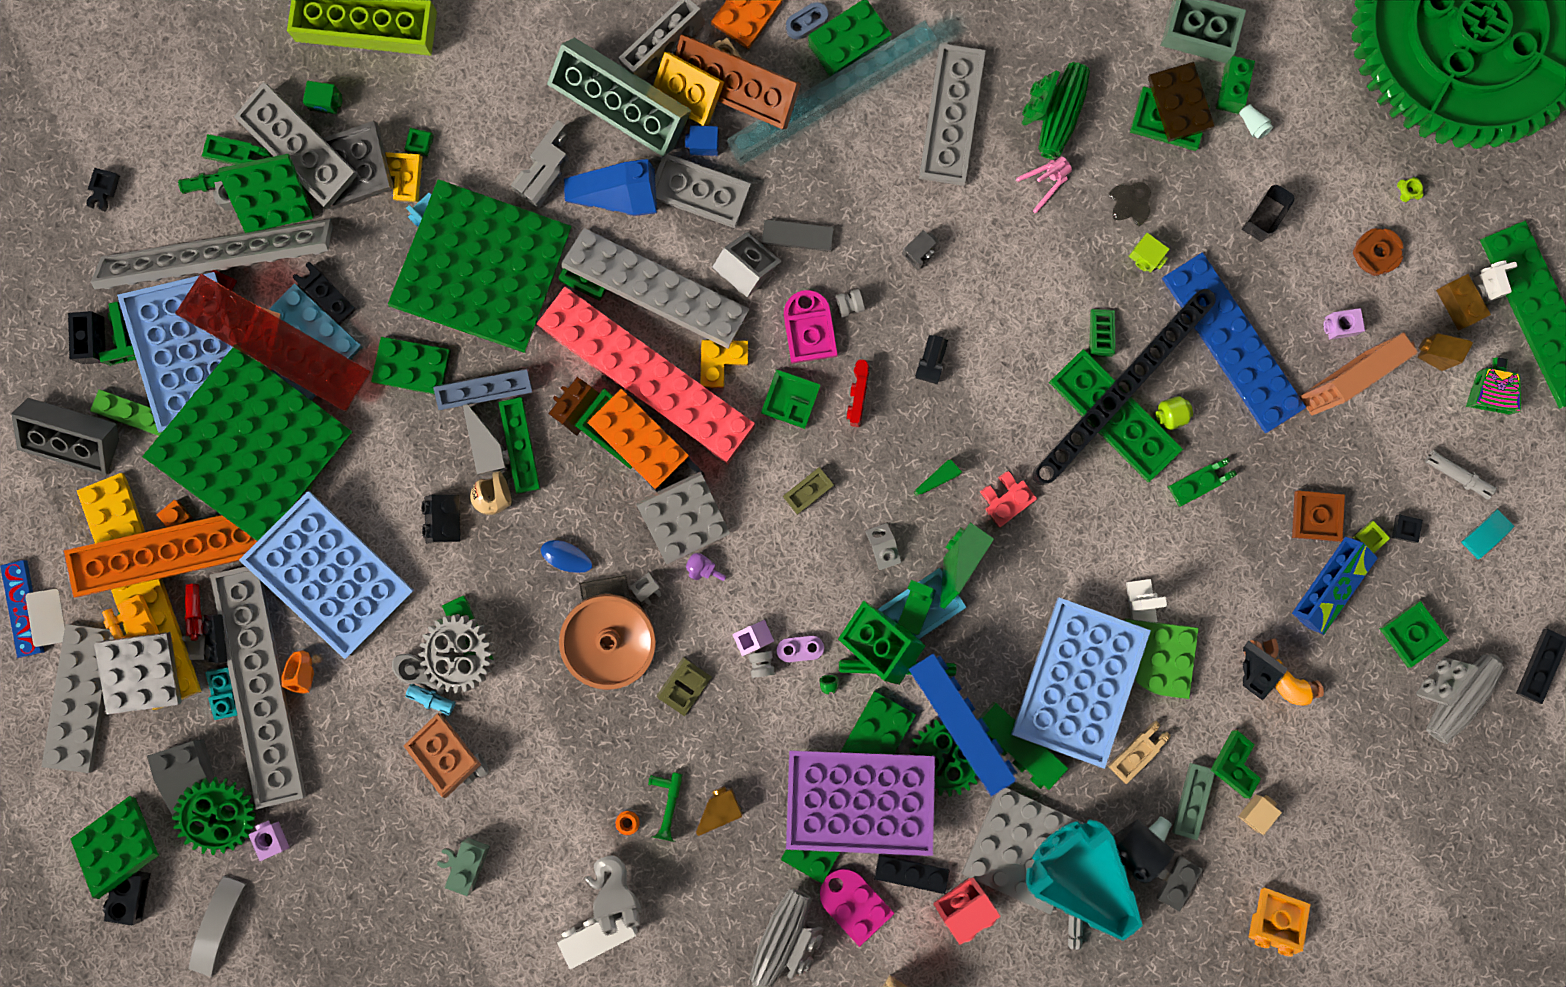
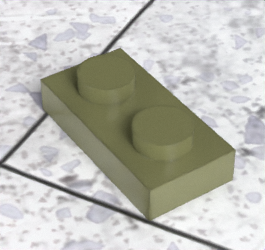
(808, 491)

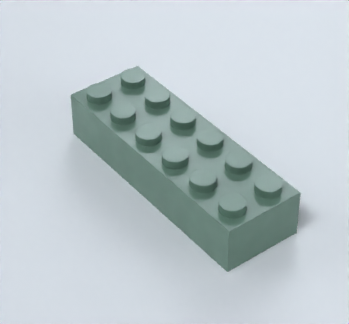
(618, 96)

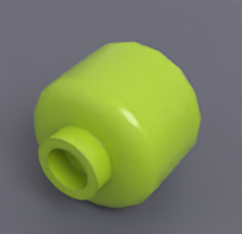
(1174, 412)

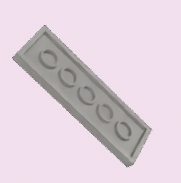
(952, 114)
(285, 132)
(76, 702)

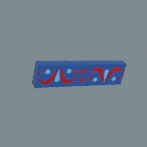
(16, 585)

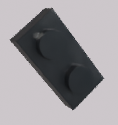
(214, 630)

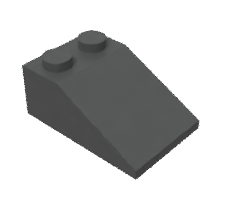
(179, 768)

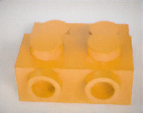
(1280, 922)

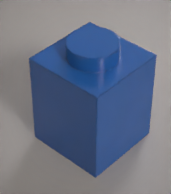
(702, 140)

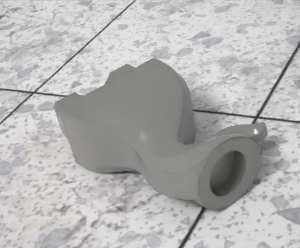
(614, 899)

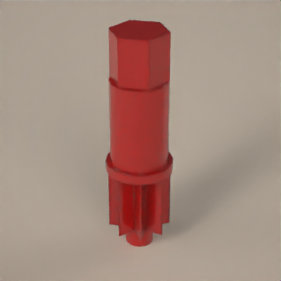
(193, 616)

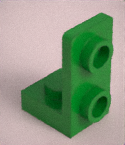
(916, 607)

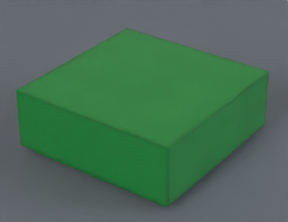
(418, 142)

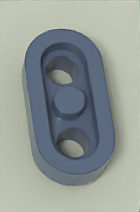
(805, 20)

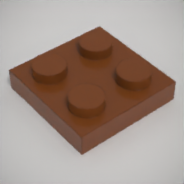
(1318, 516)

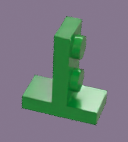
(121, 339)

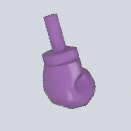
(701, 566)

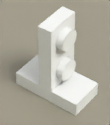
(1143, 600)

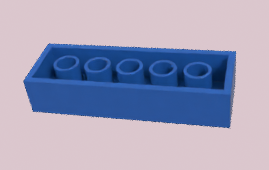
(962, 724)

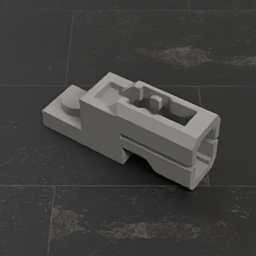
(547, 168)

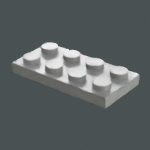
(700, 190)

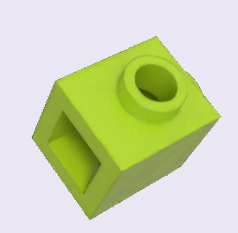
(1149, 253)

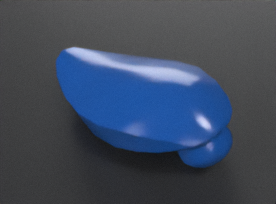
(565, 556)

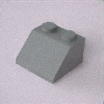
(746, 264)

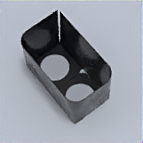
(1282, 197)

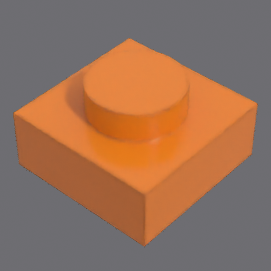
(174, 514)

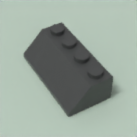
(65, 436)

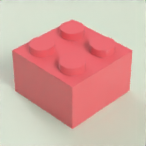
(966, 910)

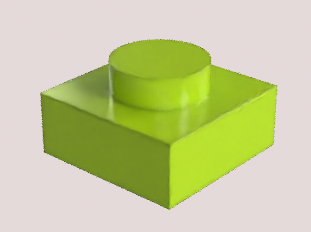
(1372, 536)

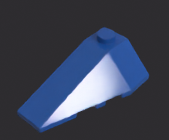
(619, 187)

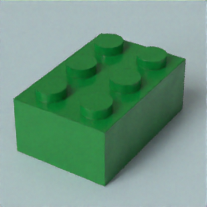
(848, 37)

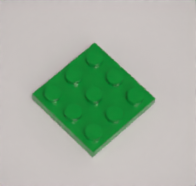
(266, 193)
(114, 847)

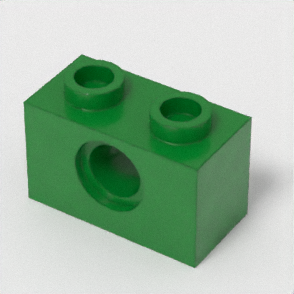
(1235, 84)

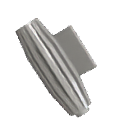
(1460, 692)
(786, 941)

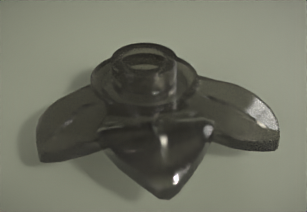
(1128, 204)

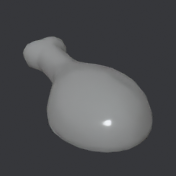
(409, 670)

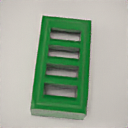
(1095, 350)
(942, 475)

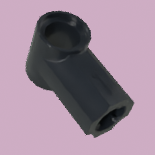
(931, 365)

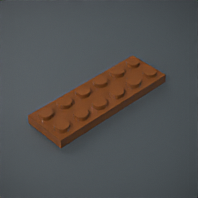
(746, 85)

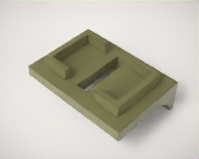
(676, 696)

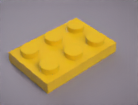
(689, 87)

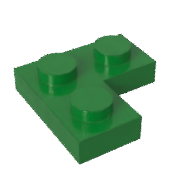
(1230, 765)

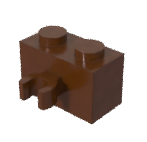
(573, 404)

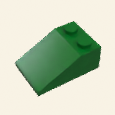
(961, 559)
(881, 643)

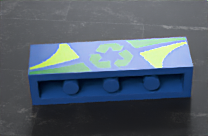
(1334, 585)

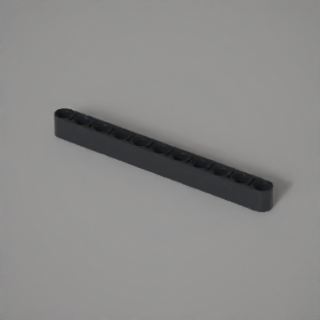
(1132, 379)

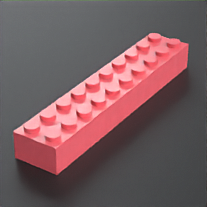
(646, 375)

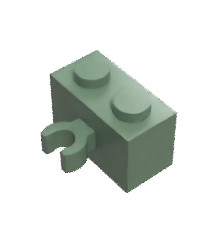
(465, 865)

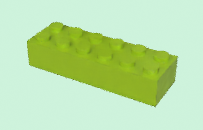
(365, 24)

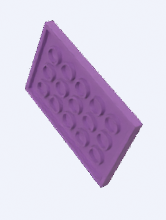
(860, 803)

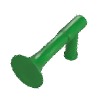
(674, 787)

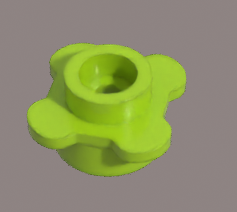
(1416, 186)

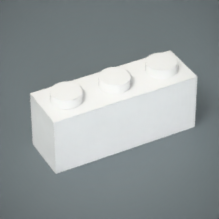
(590, 941)

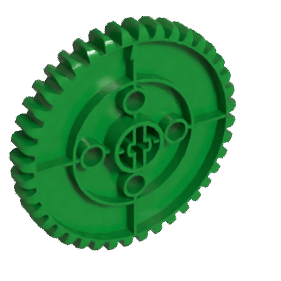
(1494, 89)

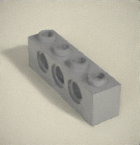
(647, 52)

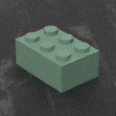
(1203, 28)

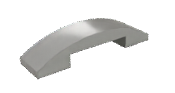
(215, 925)

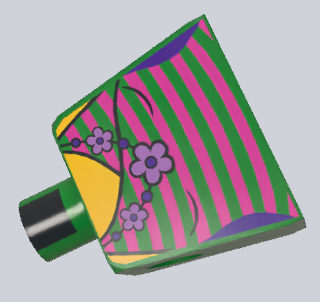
(1496, 389)

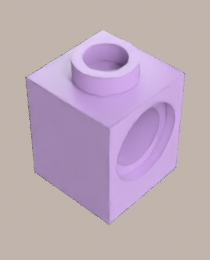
(1352, 319)
(263, 849)

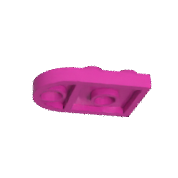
(810, 329)
(855, 905)

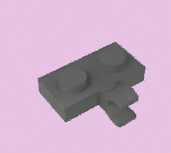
(1178, 883)

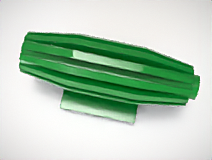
(1057, 107)

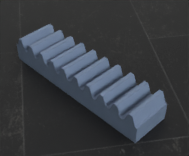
(482, 389)

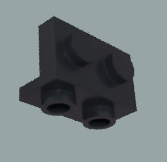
(441, 518)

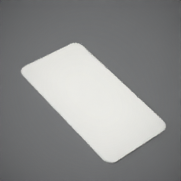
(45, 617)

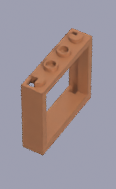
(1358, 374)

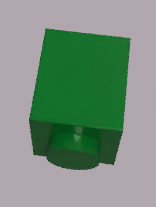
(322, 97)

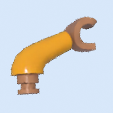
(1292, 689)

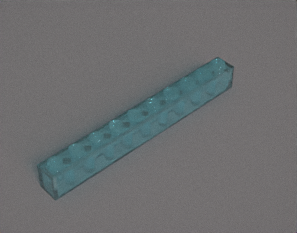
(836, 91)

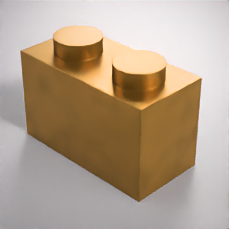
(1463, 302)

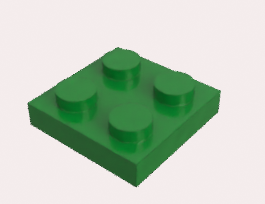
(1414, 634)

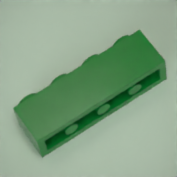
(1027, 755)

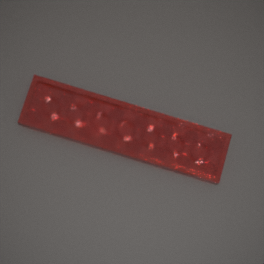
(273, 342)

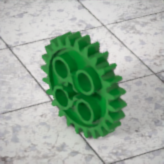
(927, 747)
(210, 836)

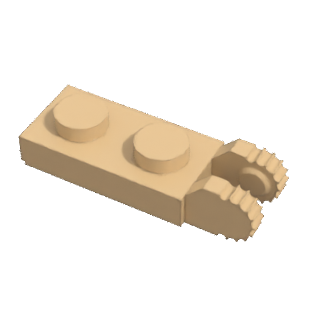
(1138, 753)

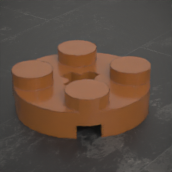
(1377, 238)

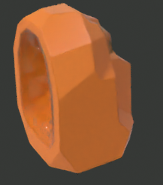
(298, 673)

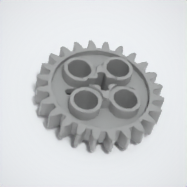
(458, 675)

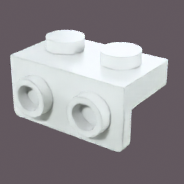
(1493, 281)

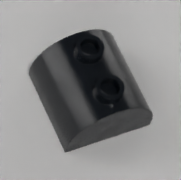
(1142, 851)

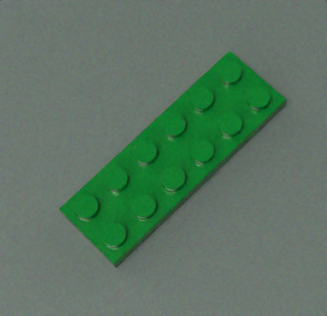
(1130, 430)

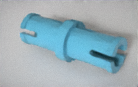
(430, 699)

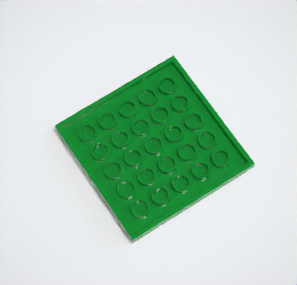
(480, 266)
(247, 444)

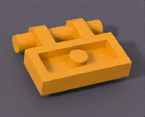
(136, 617)

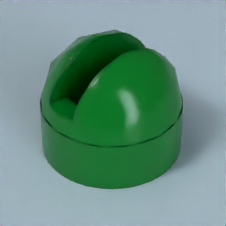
(829, 683)

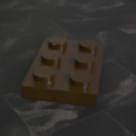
(1181, 101)

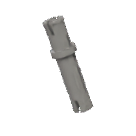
(1468, 479)

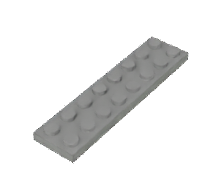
(655, 288)

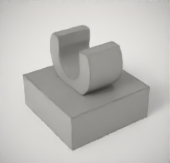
(645, 587)

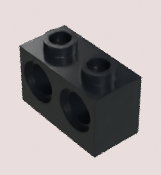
(132, 899)

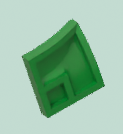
(790, 399)

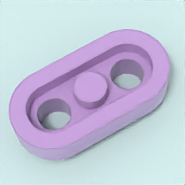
(800, 649)

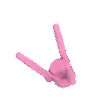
(1056, 171)

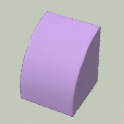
(753, 637)

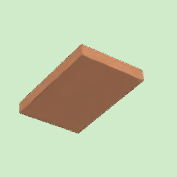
(442, 755)

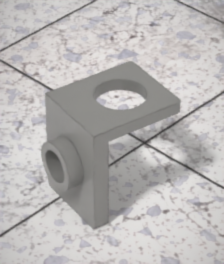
(884, 548)

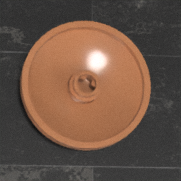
(607, 641)

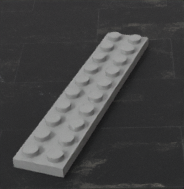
(212, 254)
(258, 688)

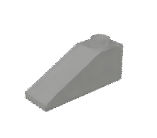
(486, 449)

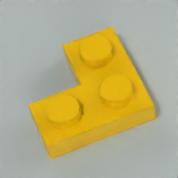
(407, 175)
(715, 357)

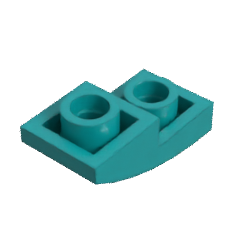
(1487, 534)
(222, 696)

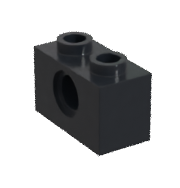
(86, 337)

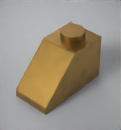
(1444, 351)
(720, 810)

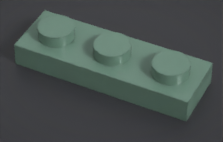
(1193, 801)

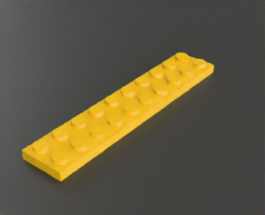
(114, 515)

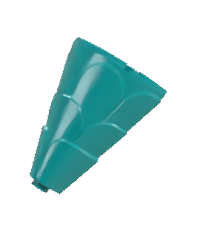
(1085, 878)

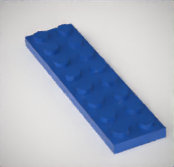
(1236, 345)

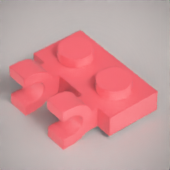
(1011, 502)

